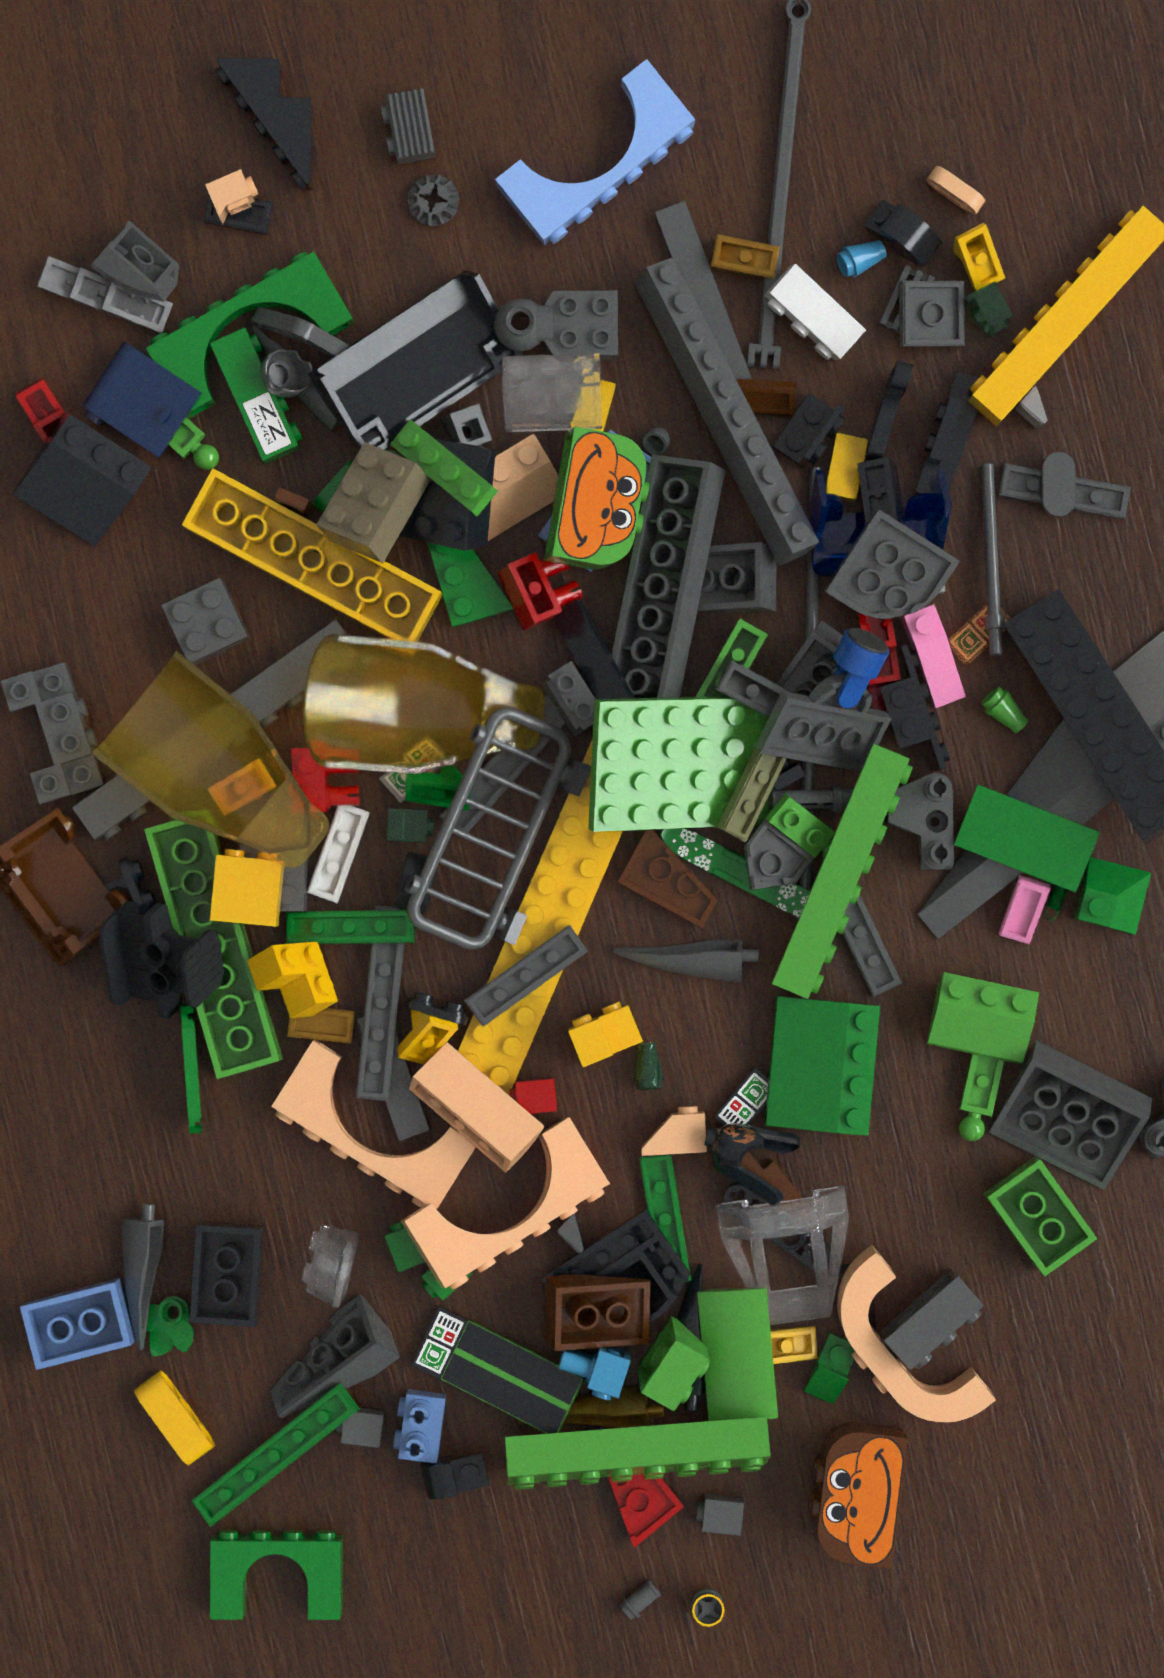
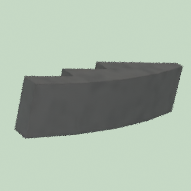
(102, 295)

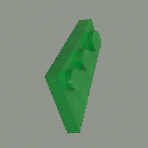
(466, 586)

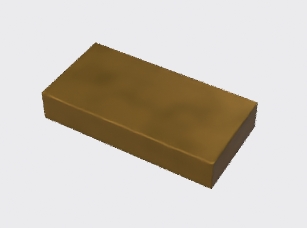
(327, 1025)

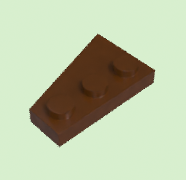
(665, 879)

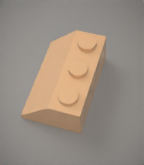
(524, 485)

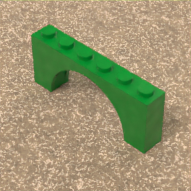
(297, 288)

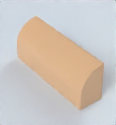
(476, 1107)

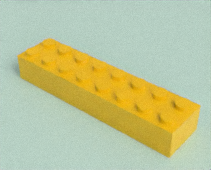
(308, 561)

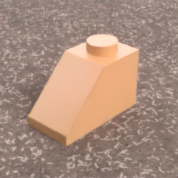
(678, 1134)

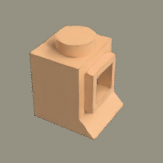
(232, 194)

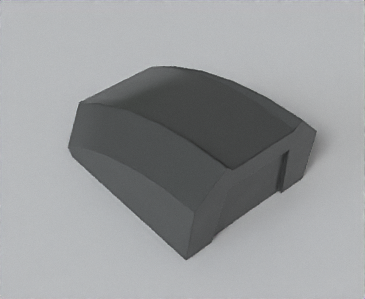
(138, 264)

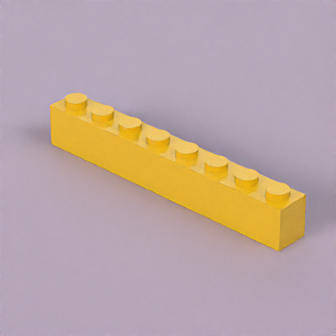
(1068, 316)

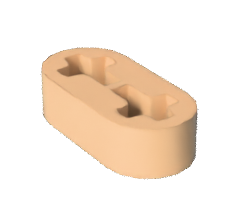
(955, 190)

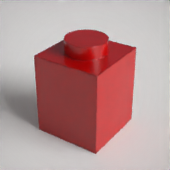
(535, 1095)

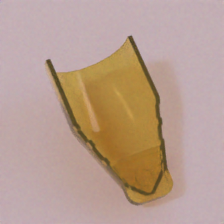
(404, 705)
(212, 766)

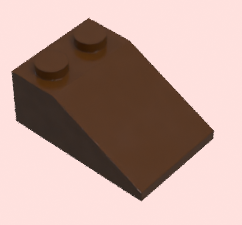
(596, 1311)

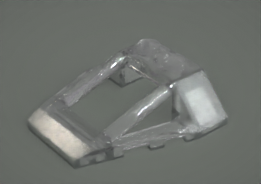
(789, 1218)

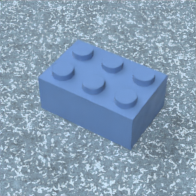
(77, 1323)

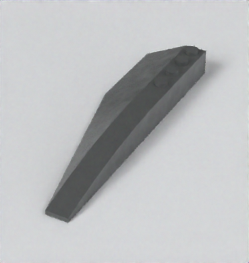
(1056, 780)

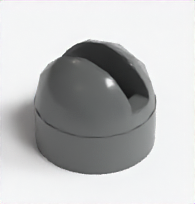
(657, 440)

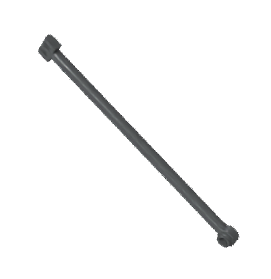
(781, 179)

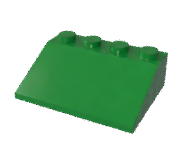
(822, 1065)

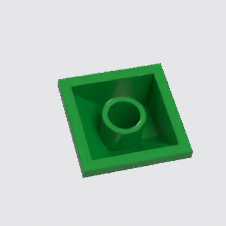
(1111, 895)

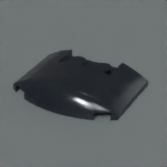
(633, 1251)

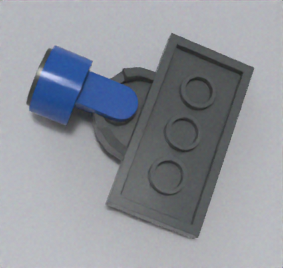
(836, 719)

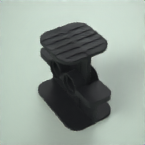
(156, 963)

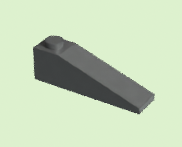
(347, 1353)

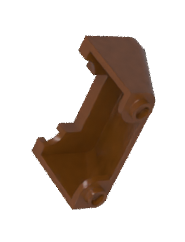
(56, 887)

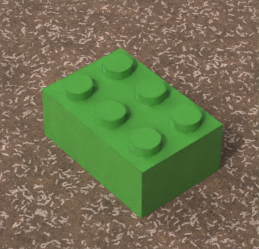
(1040, 1216)

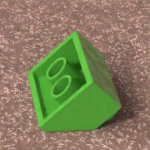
(982, 1018)

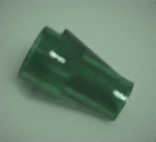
(648, 1070)

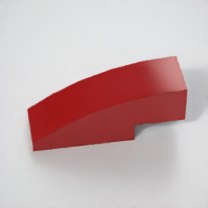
(40, 406)

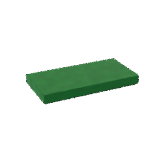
(1026, 838)

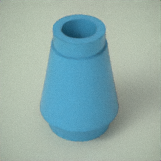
(860, 257)

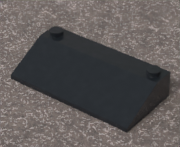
(414, 363)

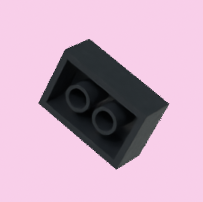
(227, 1274)

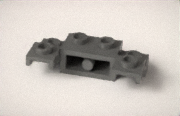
(64, 729)

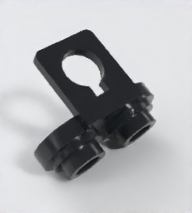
(132, 873)
(424, 1003)

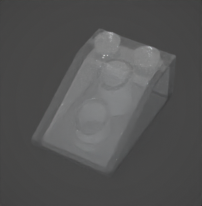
(331, 1264)

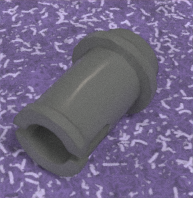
(639, 1600)

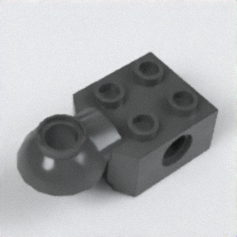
(566, 323)

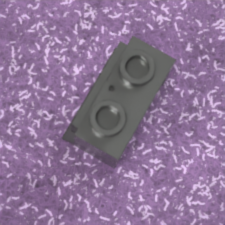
(571, 698)

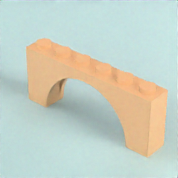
(310, 1102)
(570, 1179)

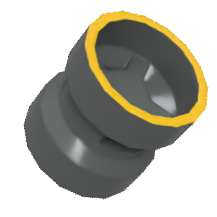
(711, 1610)

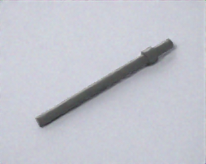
(994, 621)

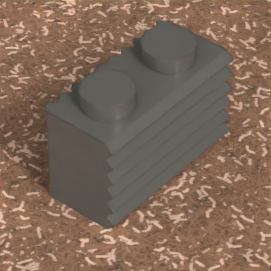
(409, 126)

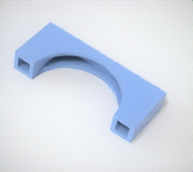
(553, 206)

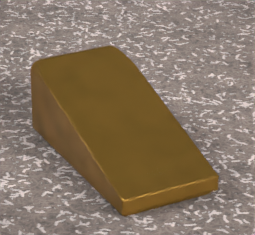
(744, 257)

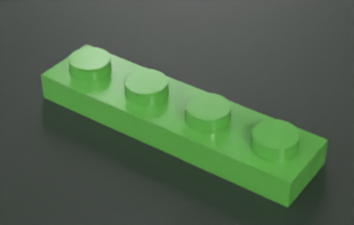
(444, 467)

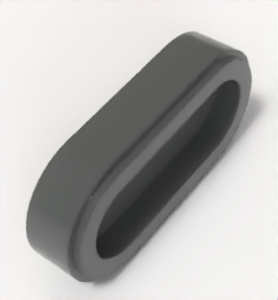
(1058, 484)

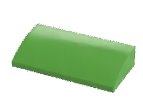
(739, 1352)

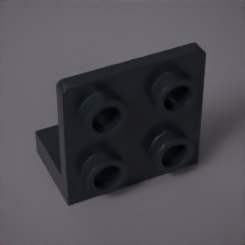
(807, 429)

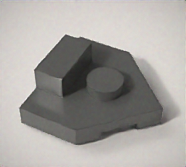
(773, 857)

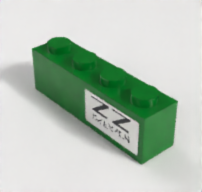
(259, 407)

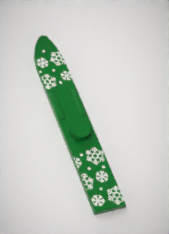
(731, 868)

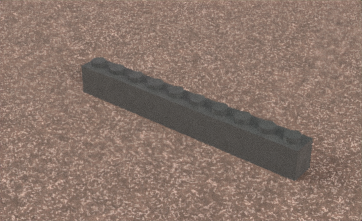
(726, 411)
(263, 695)

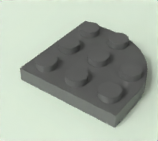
(890, 570)

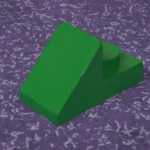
(434, 788)
(831, 1369)

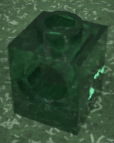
(409, 825)

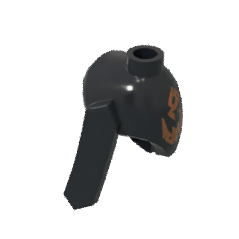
(734, 1141)

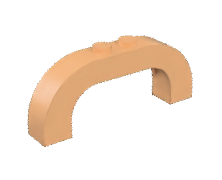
(937, 1403)

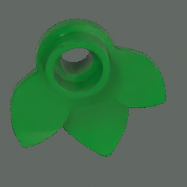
(169, 1331)

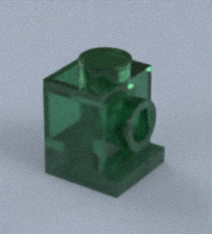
(989, 309)

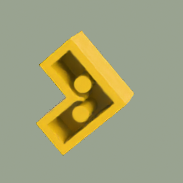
(298, 973)
(605, 1034)

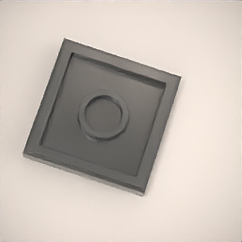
(931, 313)

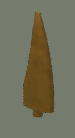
(626, 1411)

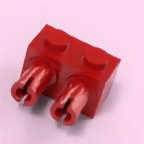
(531, 591)
(315, 785)

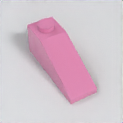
(934, 655)

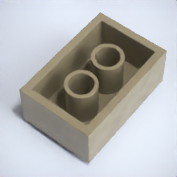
(373, 502)

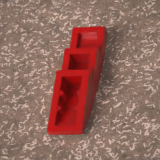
(890, 670)

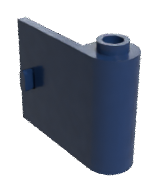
(141, 399)

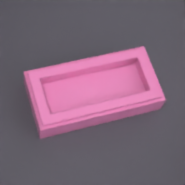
(1024, 909)

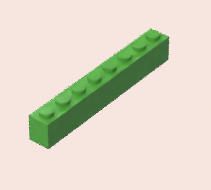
(841, 870)

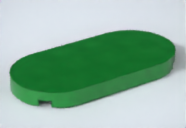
(191, 1069)

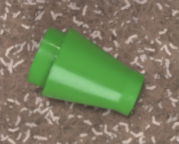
(1004, 709)

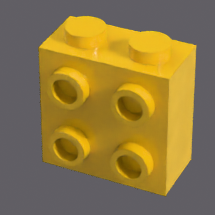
(247, 889)

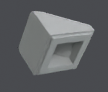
(1032, 409)

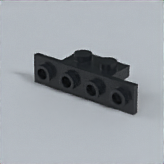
(952, 433)
(909, 711)

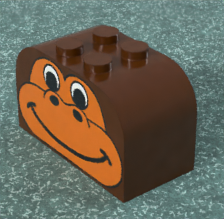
(859, 1493)

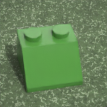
(672, 1365)

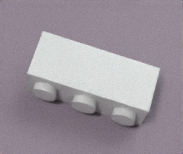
(814, 313)

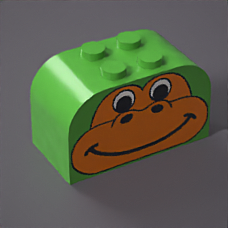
(596, 499)

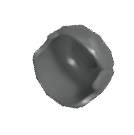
(285, 373)

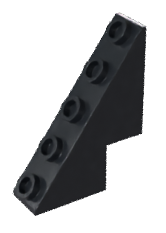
(282, 118)

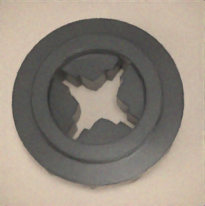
(442, 211)

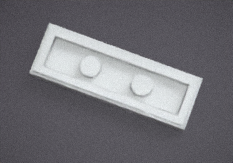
(338, 852)

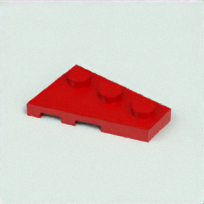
(644, 1505)

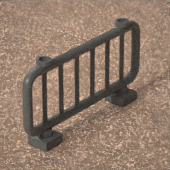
(564, 774)

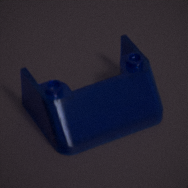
(838, 530)

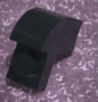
(904, 231)
(454, 1475)

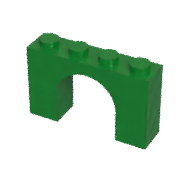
(316, 1554)

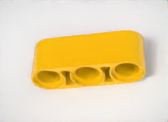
(174, 1417)

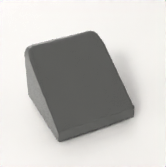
(570, 1233)

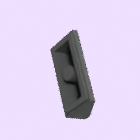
(749, 688)

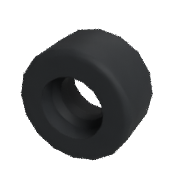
(413, 865)

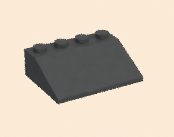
(1071, 1115)

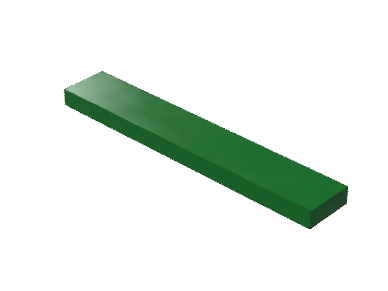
(275, 1454)

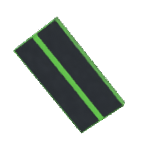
(512, 1378)

